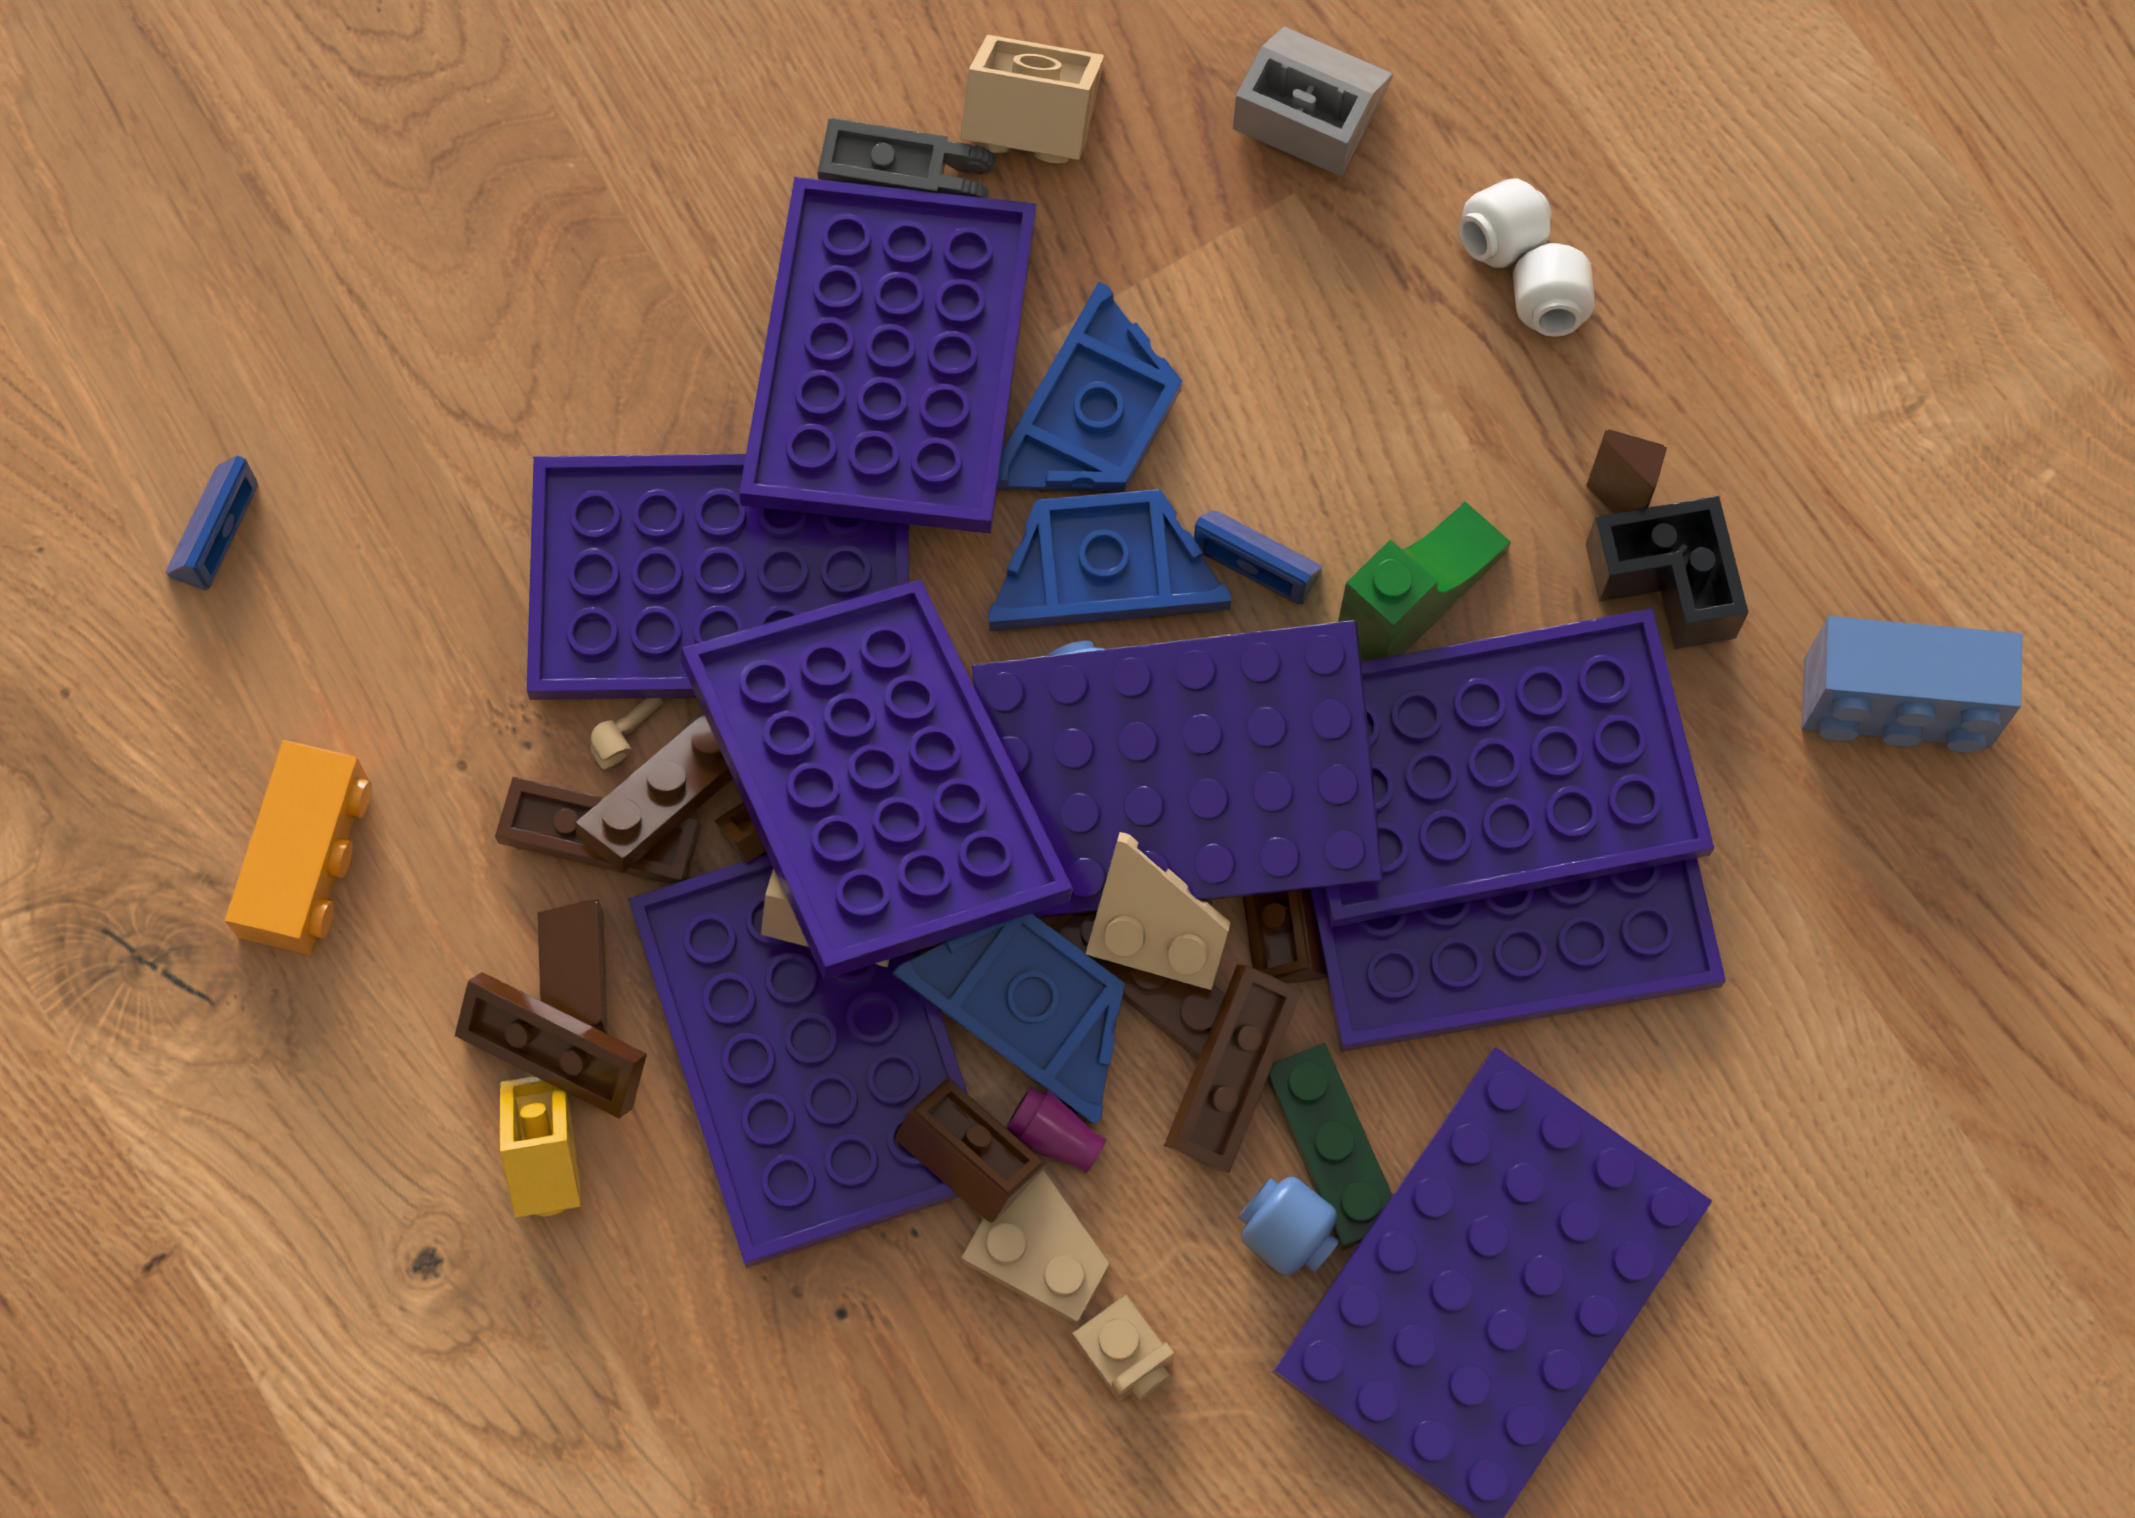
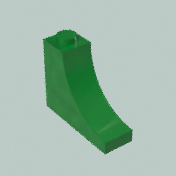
(1411, 588)

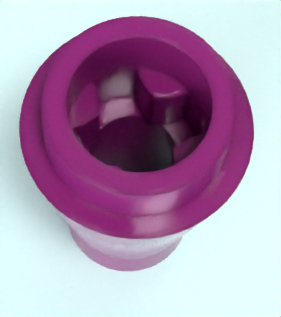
(1054, 1130)

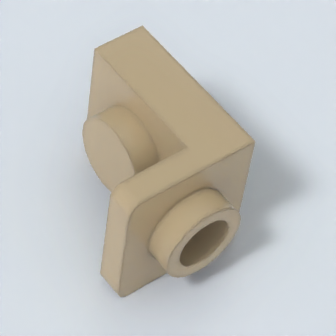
(1125, 1350)

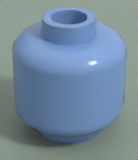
(1289, 1226)

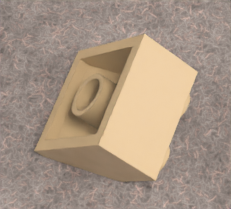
(1031, 98)

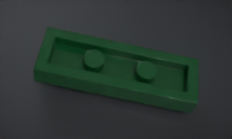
(1330, 1140)

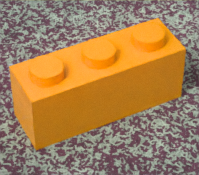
(298, 848)

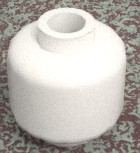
(1505, 223)
(1554, 289)

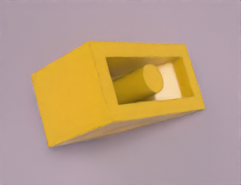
(538, 1147)

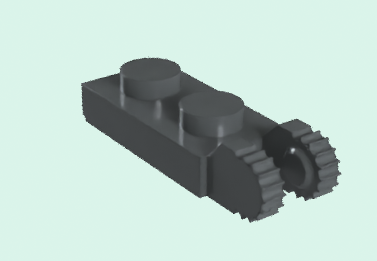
(900, 159)

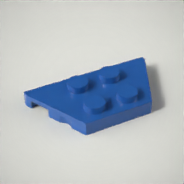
(1092, 407)
(1104, 563)
(1030, 1003)

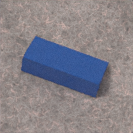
(213, 524)
(1256, 556)

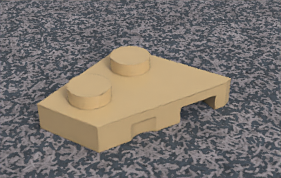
(1155, 921)
(1040, 1252)

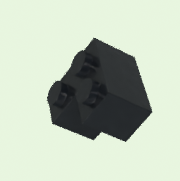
(1683, 555)

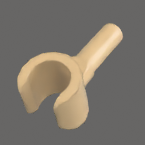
(608, 738)

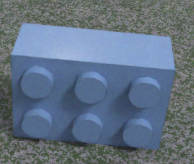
(1911, 683)

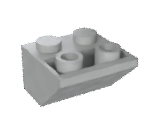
(1309, 99)

